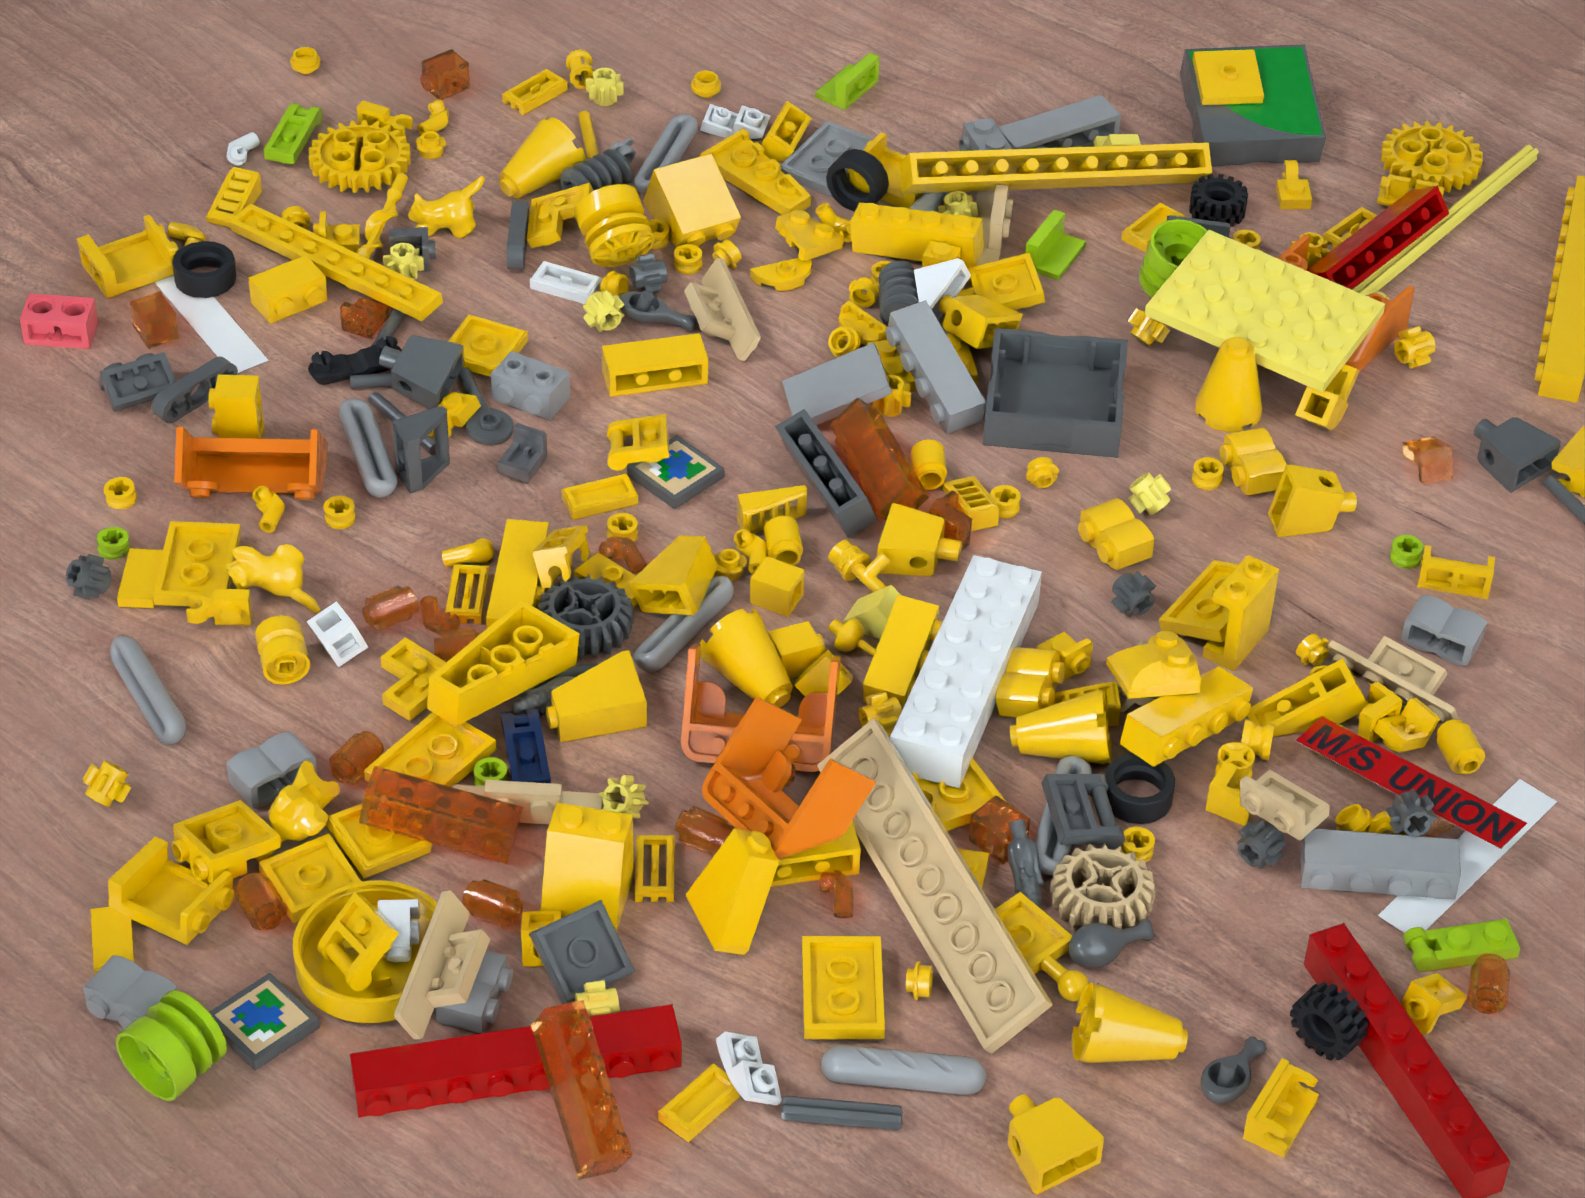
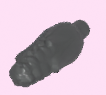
(540, 696)
(1025, 863)

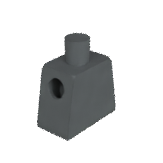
(424, 368)
(1515, 451)

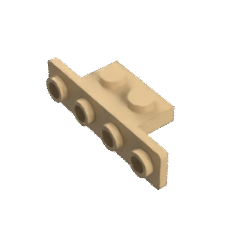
(995, 210)
(722, 310)
(1399, 671)
(535, 798)
(443, 966)

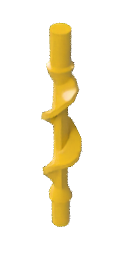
(378, 219)

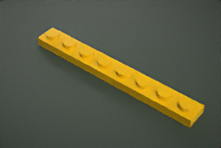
(337, 262)

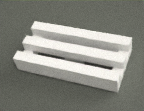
(564, 282)

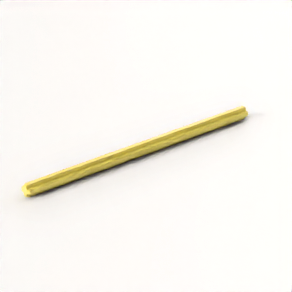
(1458, 213)

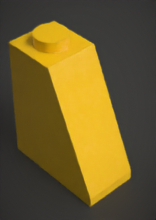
(676, 577)
(599, 701)
(734, 890)

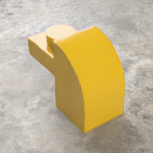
(1328, 407)

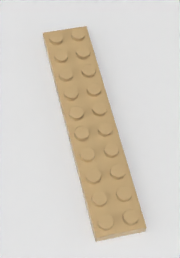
(940, 894)

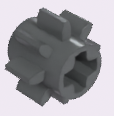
(648, 273)
(88, 576)
(1133, 594)
(1411, 814)
(1260, 844)

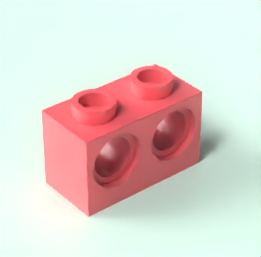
(59, 321)

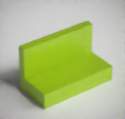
(851, 82)
(1052, 248)

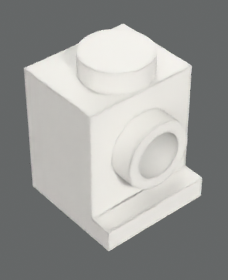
(337, 634)
(400, 915)

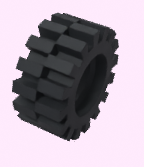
(1218, 200)
(1329, 1021)

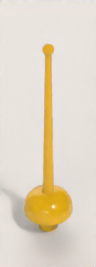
(849, 636)

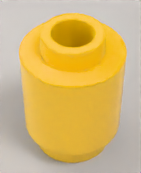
(929, 463)
(783, 539)
(1460, 747)

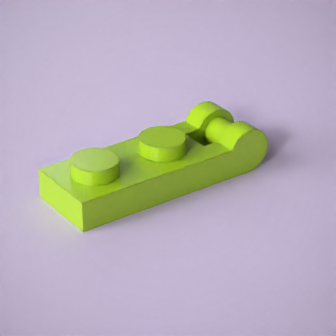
(292, 133)
(1460, 944)

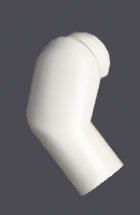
(238, 148)

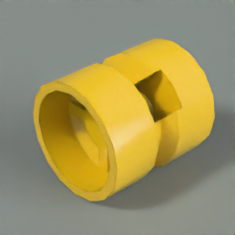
(282, 650)

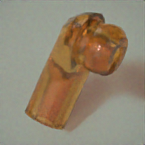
(624, 549)
(433, 619)
(842, 891)

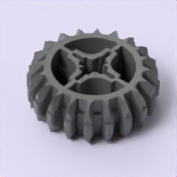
(594, 610)

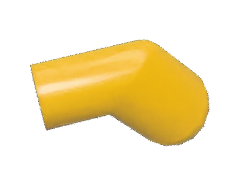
(437, 119)
(829, 217)
(185, 232)
(270, 506)
(752, 547)
(476, 552)

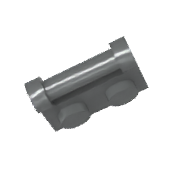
(1073, 812)

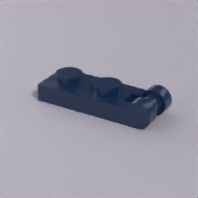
(525, 746)

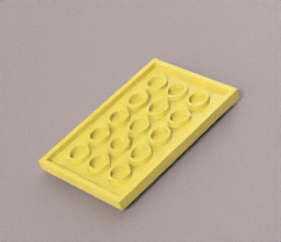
(1289, 315)

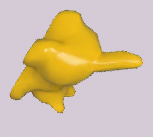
(449, 211)
(277, 573)
(299, 806)

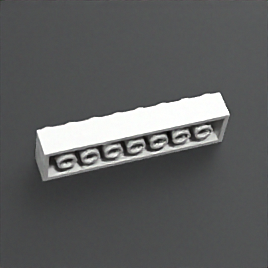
(963, 669)

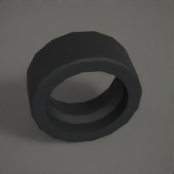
(868, 167)
(209, 283)
(1133, 808)

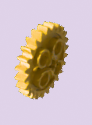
(337, 155)
(1432, 155)

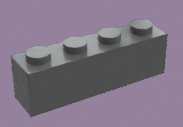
(826, 473)

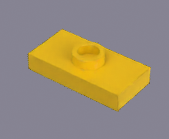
(601, 566)

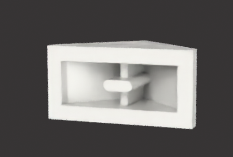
(939, 280)

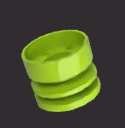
(1166, 250)
(171, 1045)

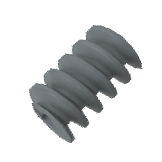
(601, 171)
(896, 288)

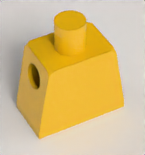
(976, 317)
(1308, 501)
(915, 542)
(1051, 1142)

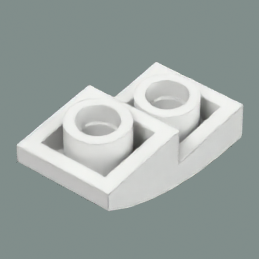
(725, 123)
(745, 1068)

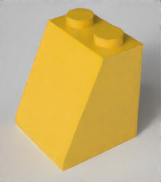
(692, 201)
(588, 860)

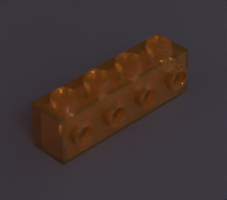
(877, 459)
(440, 814)
(581, 1090)

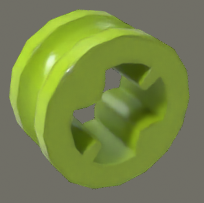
(113, 551)
(1406, 559)
(489, 766)

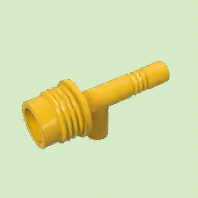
(854, 563)

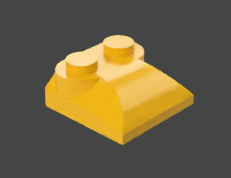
(1156, 668)

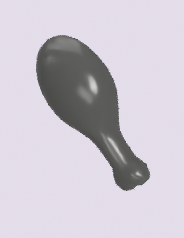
(648, 308)
(1100, 943)
(1231, 1075)

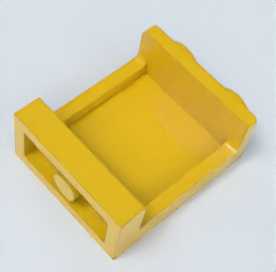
(890, 161)
(130, 260)
(1250, 599)
(168, 894)

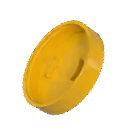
(326, 984)

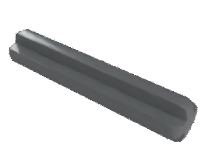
(841, 1112)

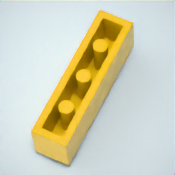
(907, 232)
(516, 569)
(1184, 720)

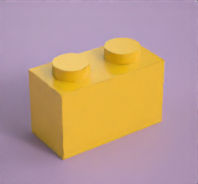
(288, 289)
(237, 407)

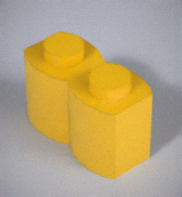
(1253, 460)
(1116, 534)
(1029, 681)

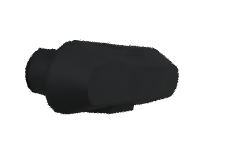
(336, 368)

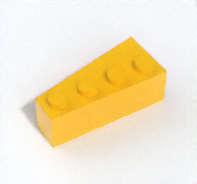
(502, 663)

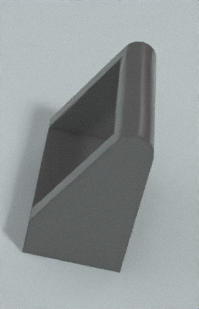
(408, 434)

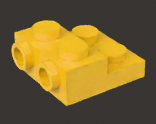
(222, 841)

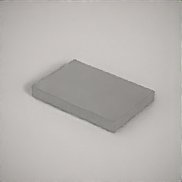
(814, 157)
(837, 383)

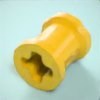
(576, 68)

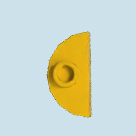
(783, 274)
(865, 324)

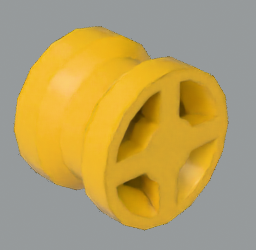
(1258, 738)
(1239, 755)

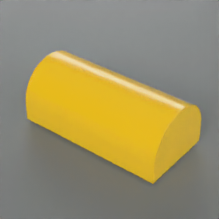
(785, 132)

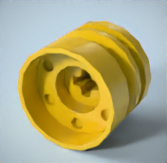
(614, 225)

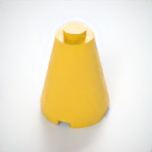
(540, 159)
(1231, 388)
(747, 657)
(1067, 729)
(1123, 1029)

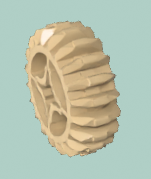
(1105, 880)

